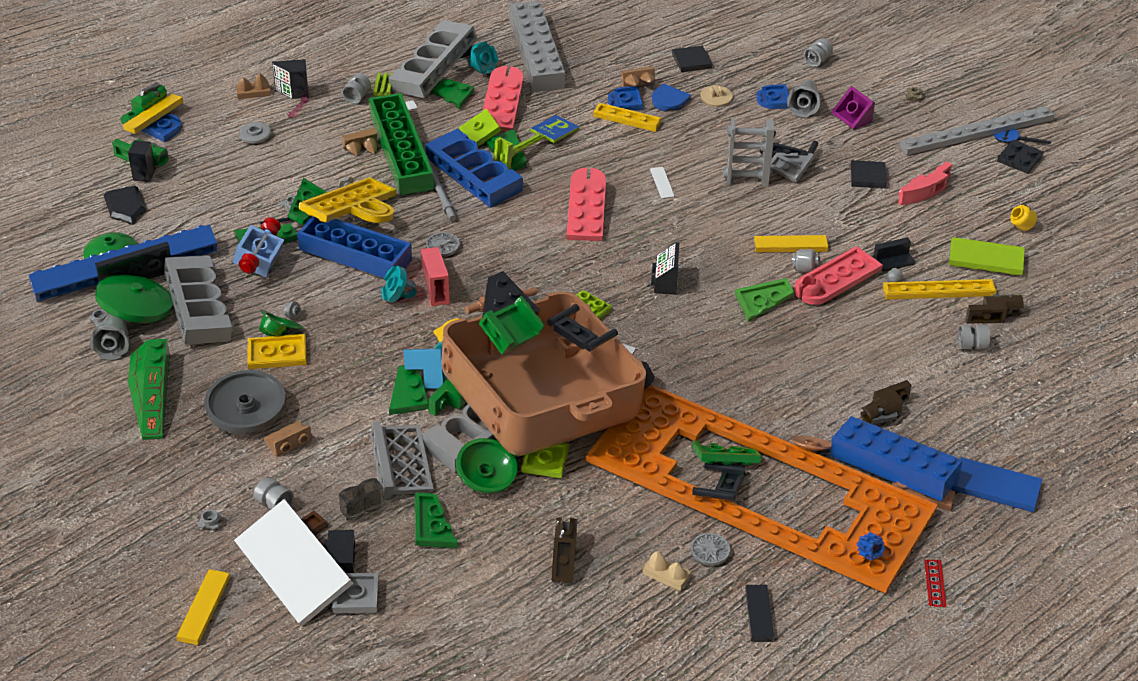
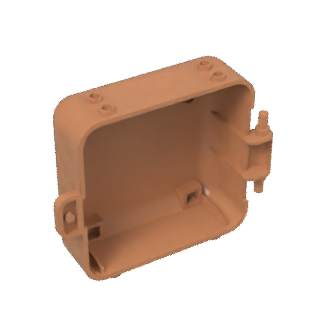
(546, 386)

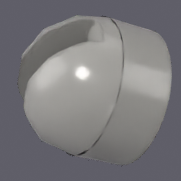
(894, 275)

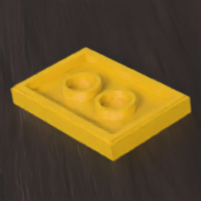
(276, 351)

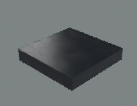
(692, 58)
(868, 174)

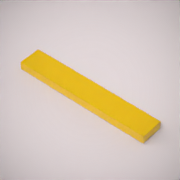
(939, 289)

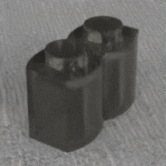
(361, 499)

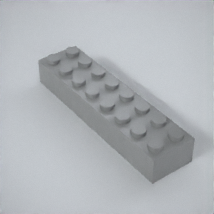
(536, 46)

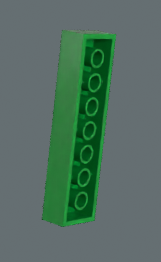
(401, 144)

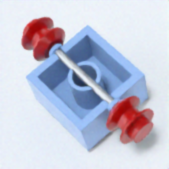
(259, 248)

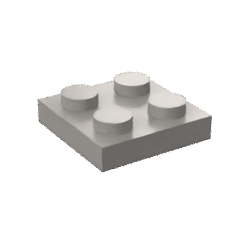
(360, 596)

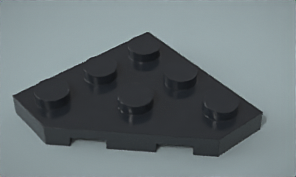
(502, 293)

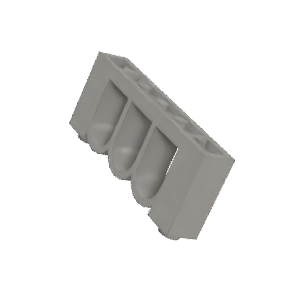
(459, 38)
(195, 280)
(444, 445)

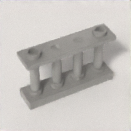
(766, 146)

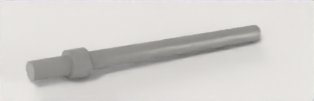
(447, 206)

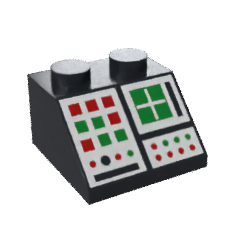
(291, 78)
(666, 271)

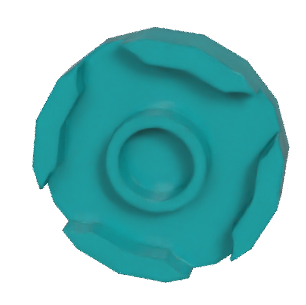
(483, 58)
(395, 284)

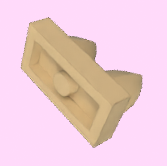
(666, 572)

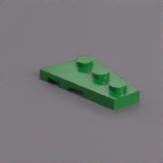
(733, 454)

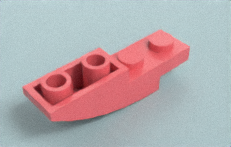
(925, 186)

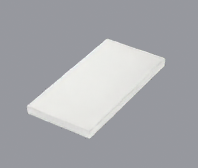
(293, 562)

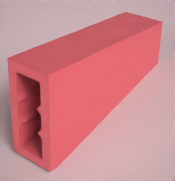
(435, 276)

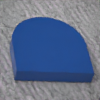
(773, 96)
(668, 97)
(626, 98)
(164, 127)

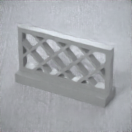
(384, 464)

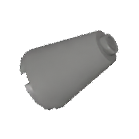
(804, 99)
(110, 338)

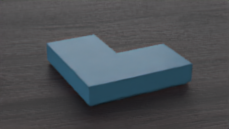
(429, 361)

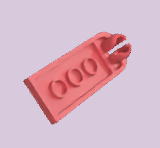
(504, 96)
(586, 205)
(836, 276)

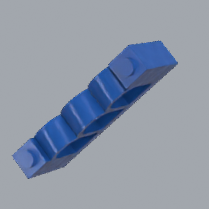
(503, 186)

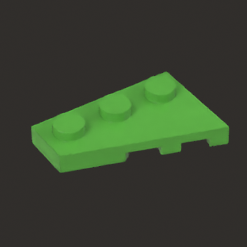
(762, 297)

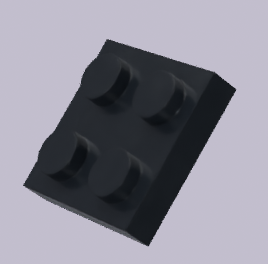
(1020, 156)

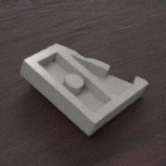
(791, 165)

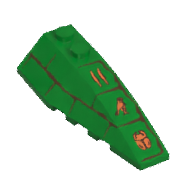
(149, 386)

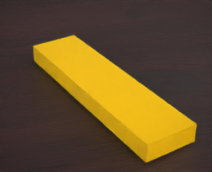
(153, 113)
(627, 117)
(790, 243)
(203, 607)

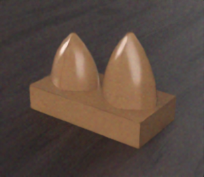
(638, 77)
(259, 88)
(355, 140)

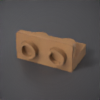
(288, 438)

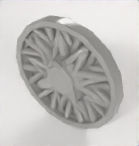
(254, 132)
(447, 243)
(710, 549)

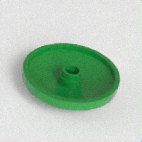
(133, 298)

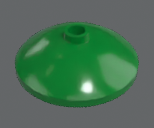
(106, 242)
(488, 457)

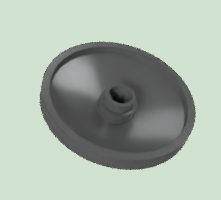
(245, 401)

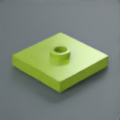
(480, 127)
(547, 461)

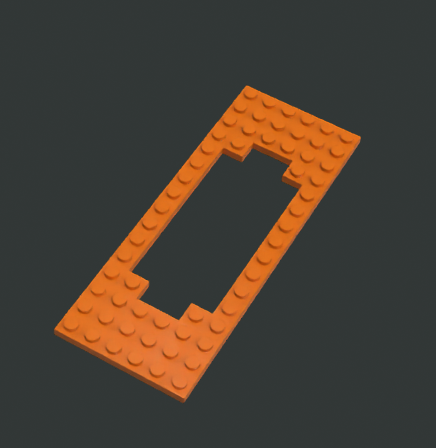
(889, 512)

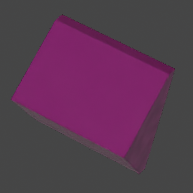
(854, 109)

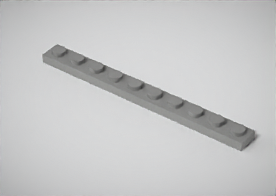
(975, 130)

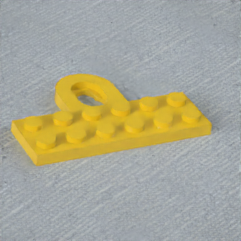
(354, 200)

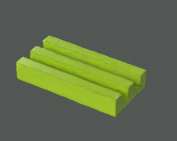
(384, 78)

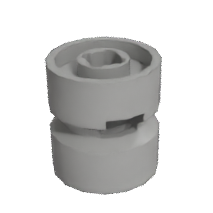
(818, 52)
(356, 88)
(977, 336)
(271, 492)

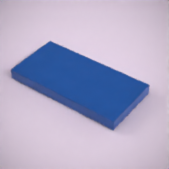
(998, 484)

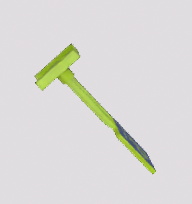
(550, 129)

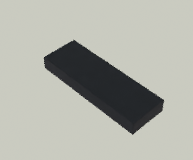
(759, 613)

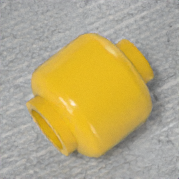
(1023, 217)

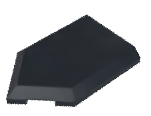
(125, 203)

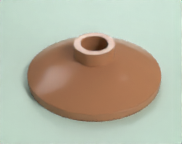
(812, 443)

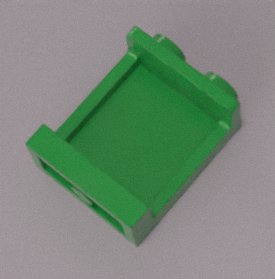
(512, 325)

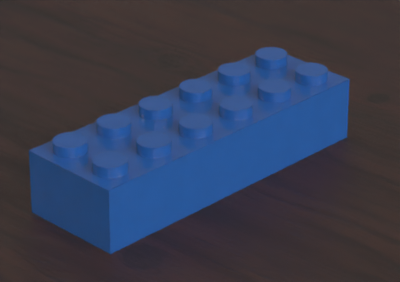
(354, 246)
(896, 458)

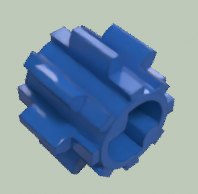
(870, 546)

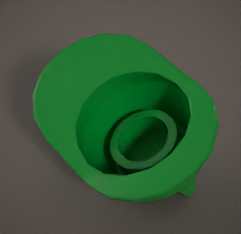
(275, 325)

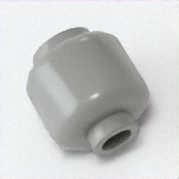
(805, 260)

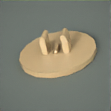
(716, 96)

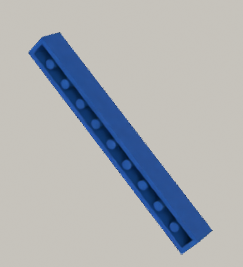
(83, 274)

